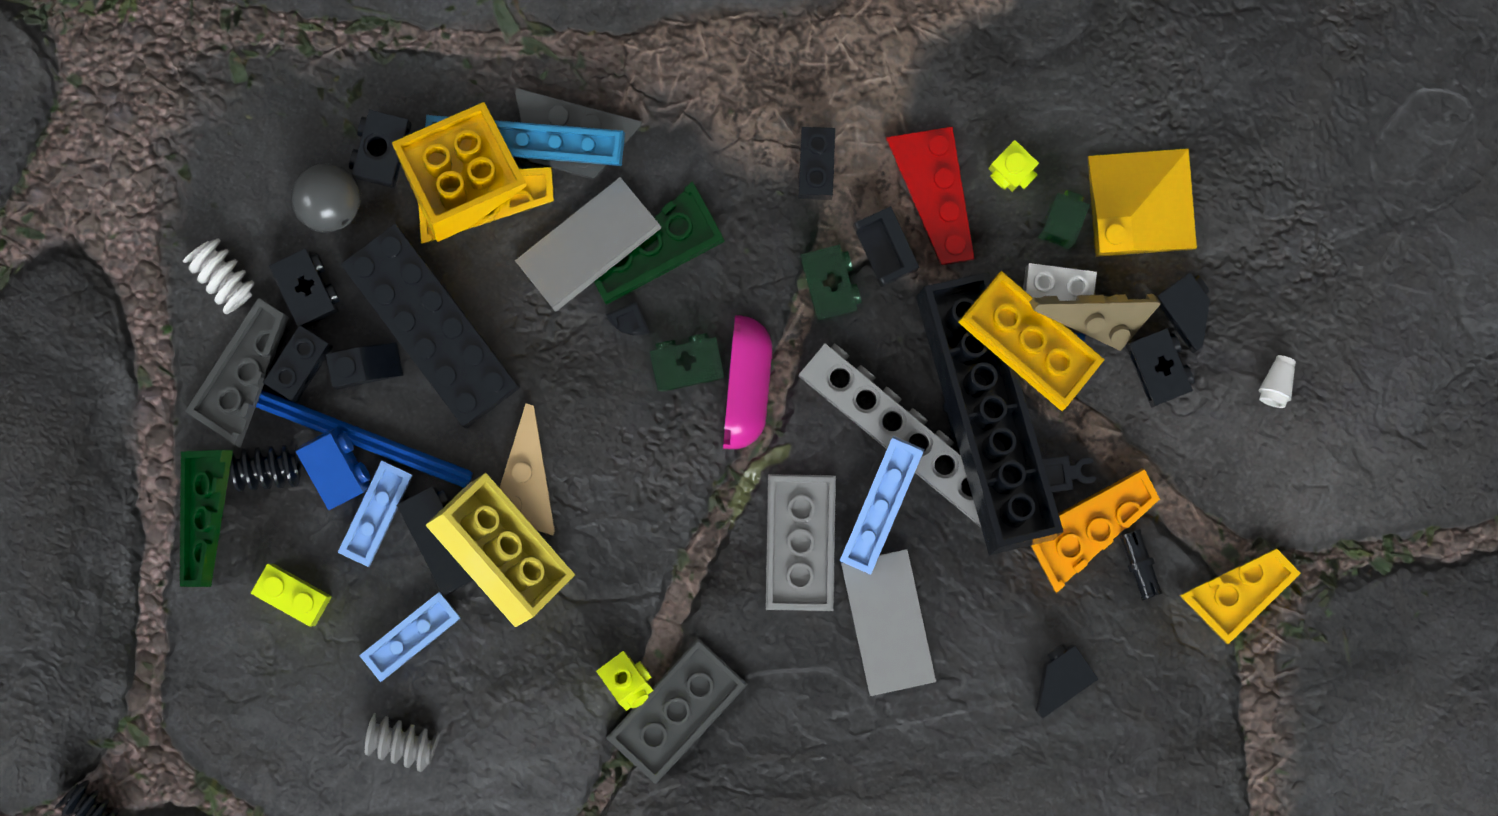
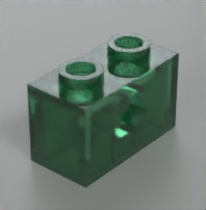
(1064, 219)
(816, 268)
(705, 370)

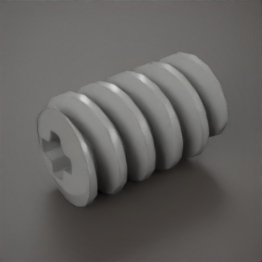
(400, 743)

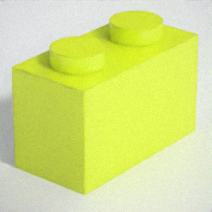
(291, 594)

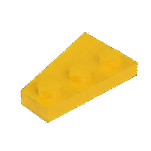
(1241, 594)

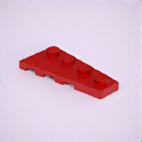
(934, 181)

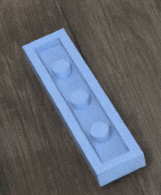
(882, 505)

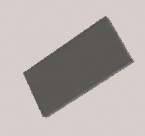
(677, 711)

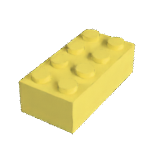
(500, 550)

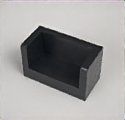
(886, 246)

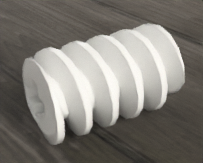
(219, 275)

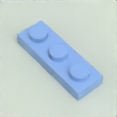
(375, 513)
(410, 636)

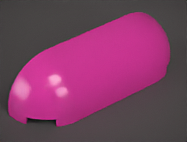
(747, 383)

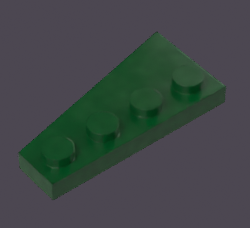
(201, 511)

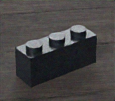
(417, 513)

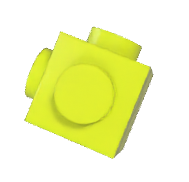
(1014, 167)
(626, 680)

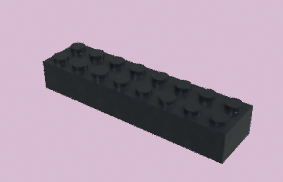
(989, 423)

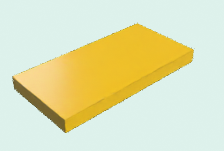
(1031, 343)

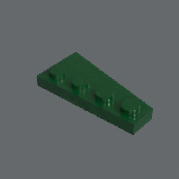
(684, 234)

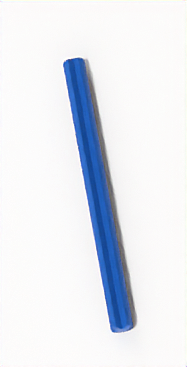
(365, 439)

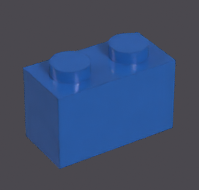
(334, 467)

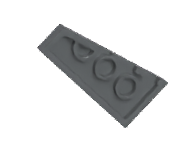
(236, 381)

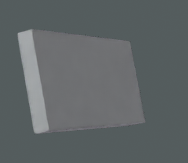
(588, 244)
(800, 542)
(889, 624)

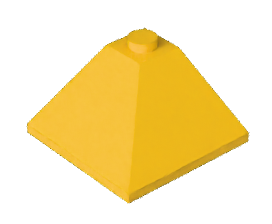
(459, 170)
(1142, 202)

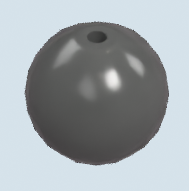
(325, 197)

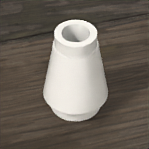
(1278, 383)

